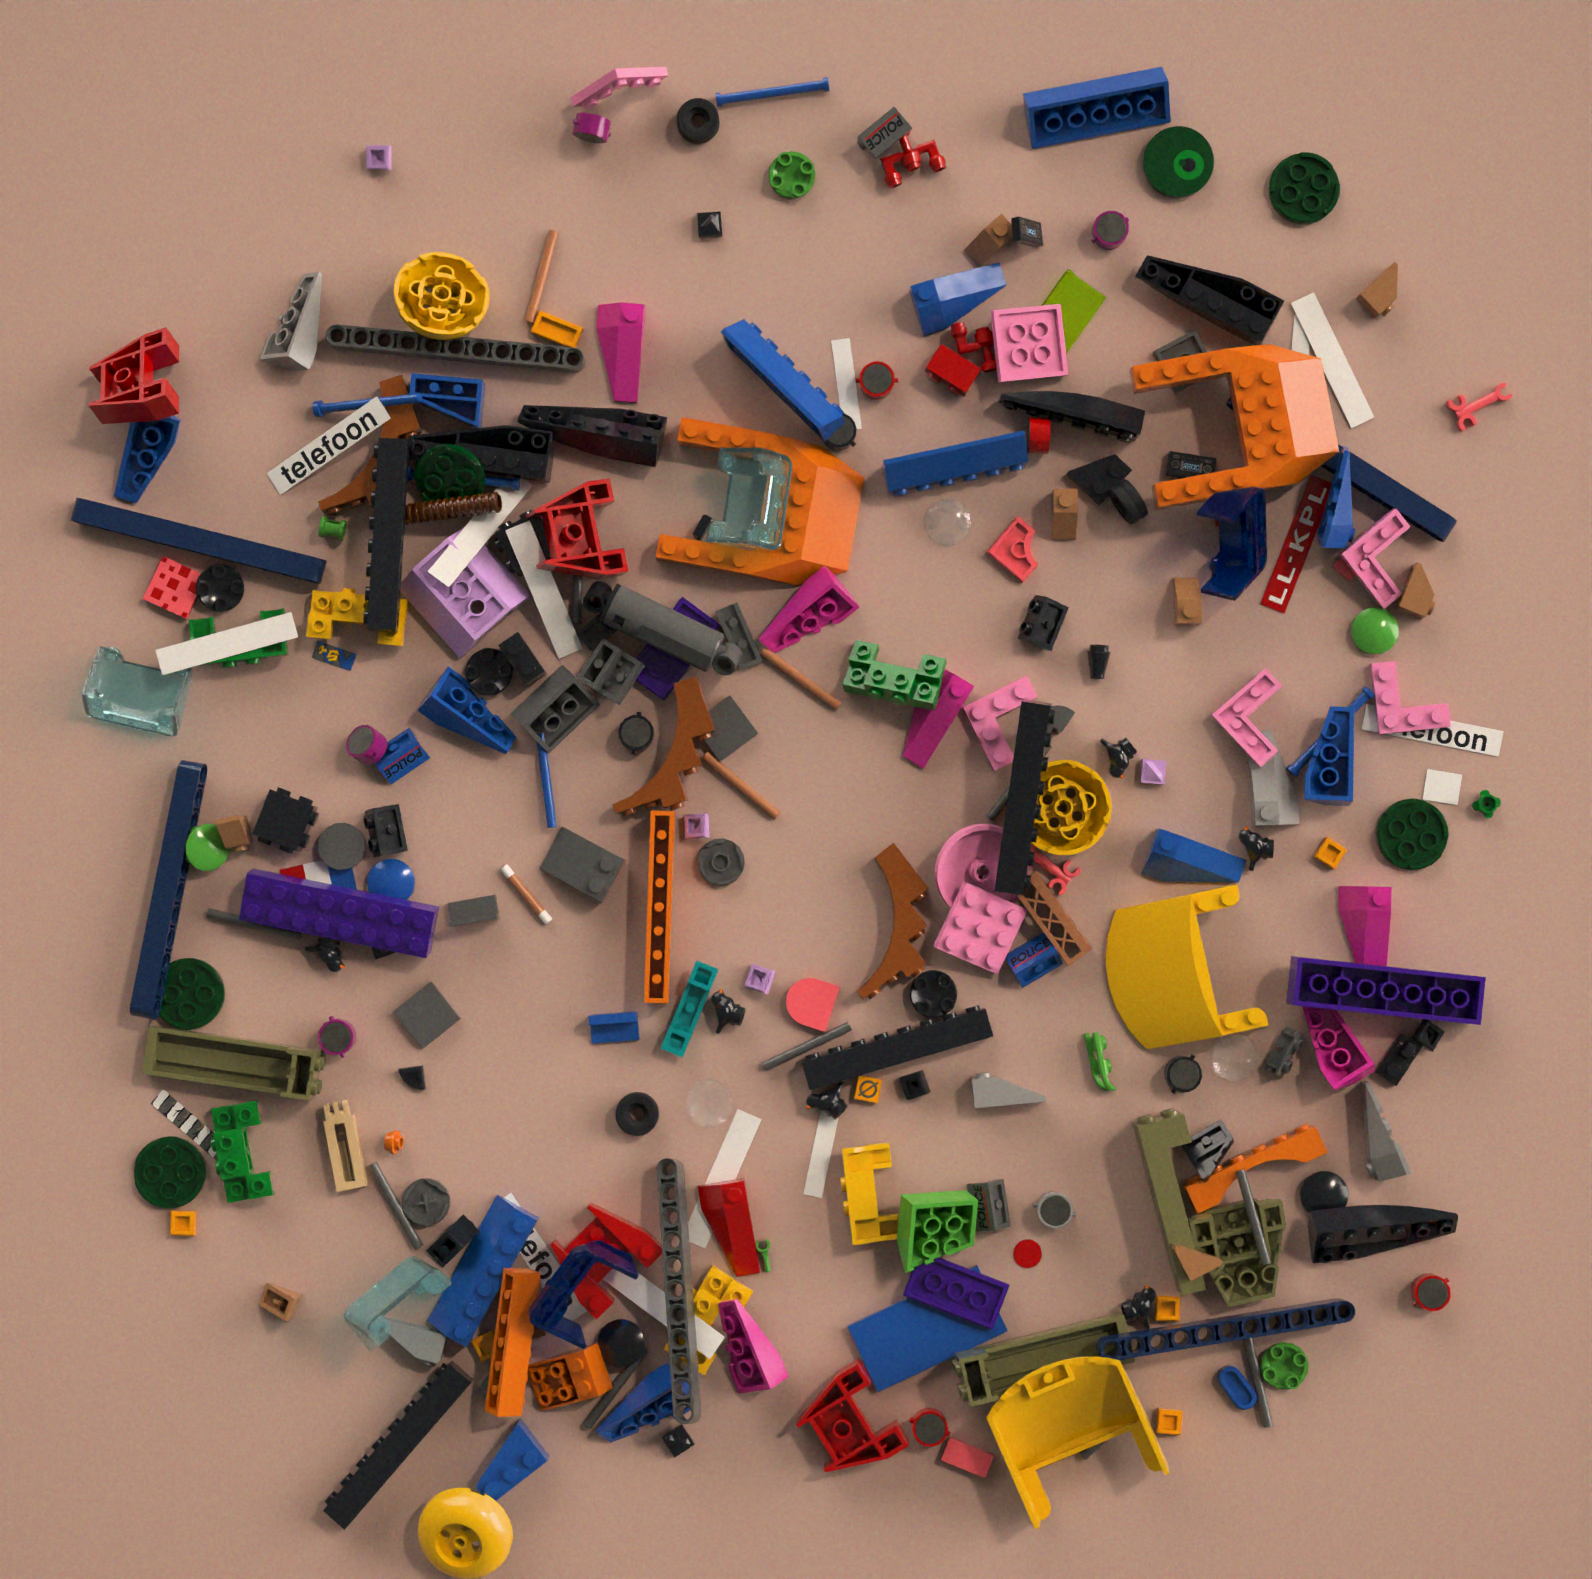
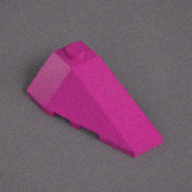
(621, 340)
(813, 606)
(930, 726)
(1366, 921)
(1336, 1048)
(754, 1359)

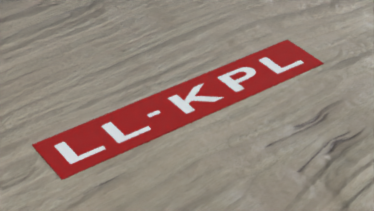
(1297, 544)

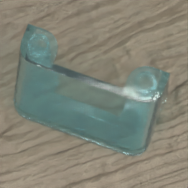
(753, 499)
(135, 694)
(368, 1311)

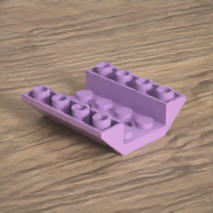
(450, 607)

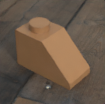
(990, 240)
(1381, 293)
(1064, 513)
(1416, 593)
(1187, 602)
(235, 832)

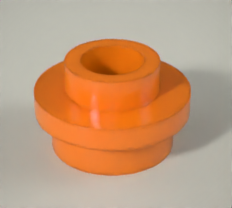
(393, 1142)

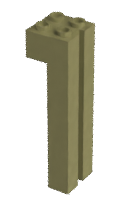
(233, 1062)
(1154, 1139)
(997, 1366)

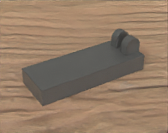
(739, 634)

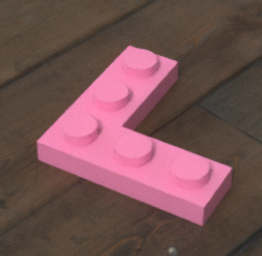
(616, 80)
(1361, 555)
(1234, 713)
(983, 714)
(1391, 716)

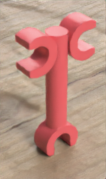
(1464, 412)
(1062, 876)

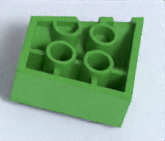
(935, 1225)

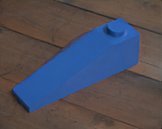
(950, 297)
(143, 455)
(459, 710)
(1332, 763)
(1185, 860)
(643, 1406)

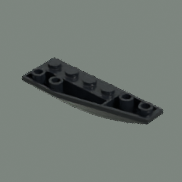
(1217, 297)
(1080, 410)
(601, 431)
(500, 449)
(1372, 1229)

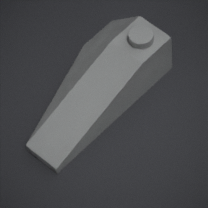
(297, 335)
(1271, 791)
(1382, 1153)

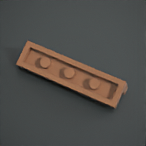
(1063, 918)

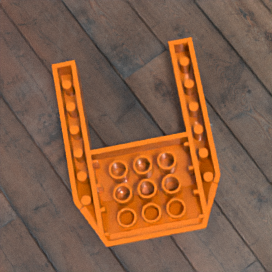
(1277, 410)
(817, 519)

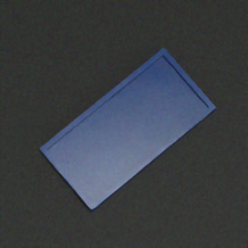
(913, 1338)

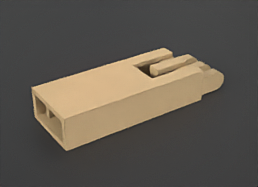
(345, 1155)

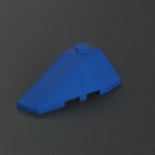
(1337, 520)

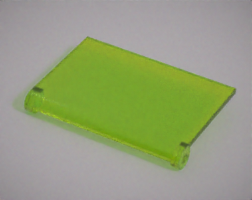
(1077, 302)

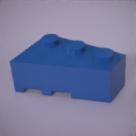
(451, 396)
(514, 1462)

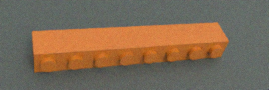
(659, 906)

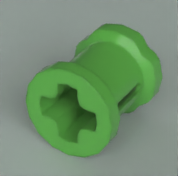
(332, 528)

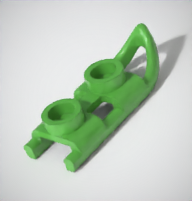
(1101, 1065)

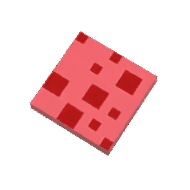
(173, 587)

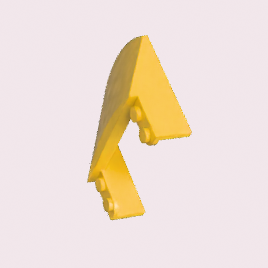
(1162, 972)
(1063, 1413)

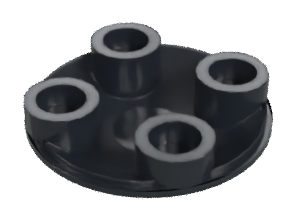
(220, 587)
(488, 671)
(933, 993)
(1324, 1191)
(621, 1343)

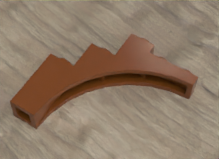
(401, 425)
(692, 723)
(907, 923)

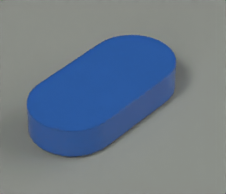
(1237, 1387)

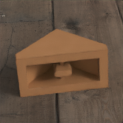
(1195, 1262)
(280, 1301)

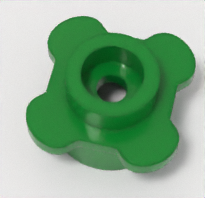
(1486, 810)

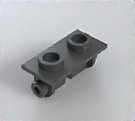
(1289, 1044)

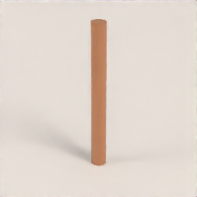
(541, 276)
(800, 678)
(741, 785)

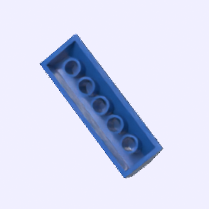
(1097, 107)
(783, 379)
(955, 462)
(481, 1270)

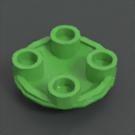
(791, 174)
(1375, 630)
(205, 848)
(1284, 1365)

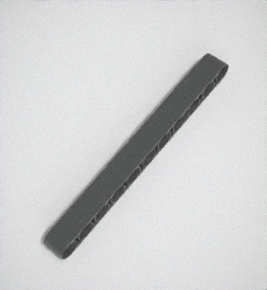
(466, 354)
(685, 1300)

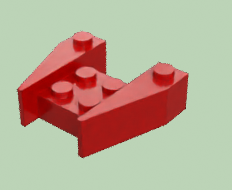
(128, 383)
(574, 533)
(617, 1233)
(845, 1427)

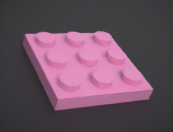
(1029, 343)
(980, 927)

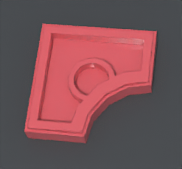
(1014, 551)

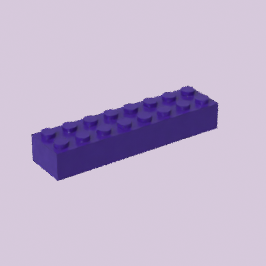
(338, 913)
(1385, 990)

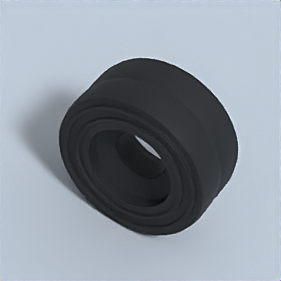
(698, 107)
(1128, 502)
(640, 1100)

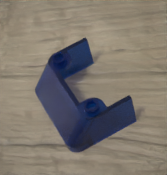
(1241, 540)
(551, 1303)

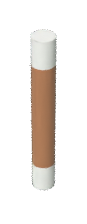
(526, 894)

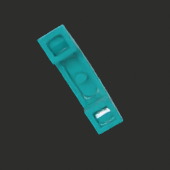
(689, 1008)

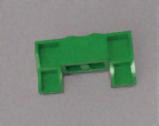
(206, 626)
(894, 682)
(234, 1153)

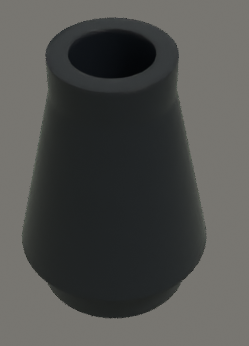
(1098, 660)

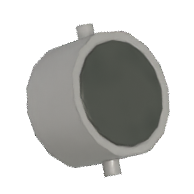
(1054, 1209)

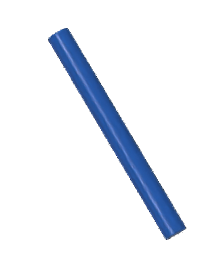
(546, 784)

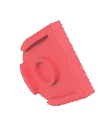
(811, 1002)

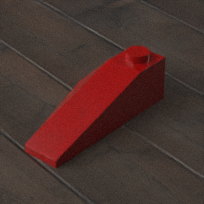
(729, 1216)

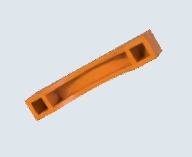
(1300, 1146)

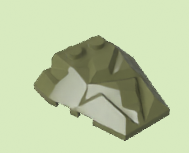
(1227, 1234)

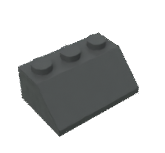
(555, 708)

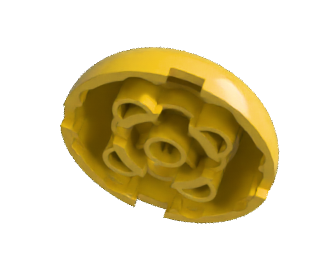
(445, 275)
(1091, 800)
(467, 1519)

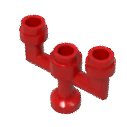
(911, 160)
(983, 340)

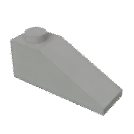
(994, 1091)
(419, 1340)

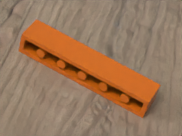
(512, 1343)

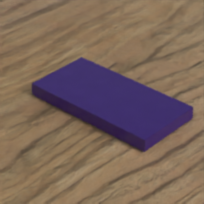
(662, 669)
(957, 1291)

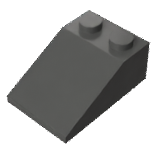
(582, 864)

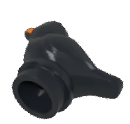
(1119, 756)
(1256, 846)
(328, 952)
(727, 1010)
(828, 1102)
(1139, 1306)

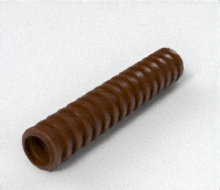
(453, 508)

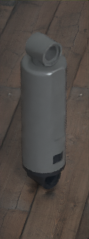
(662, 628)

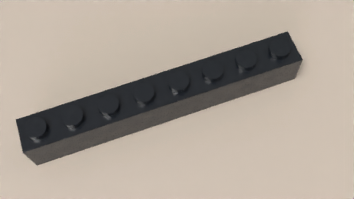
(388, 535)
(1023, 797)
(897, 1048)
(398, 1444)

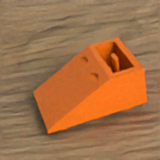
(569, 1377)

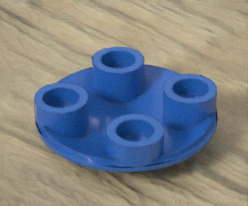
(391, 879)

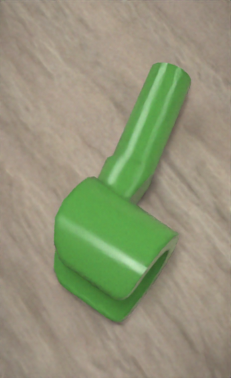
(764, 1253)

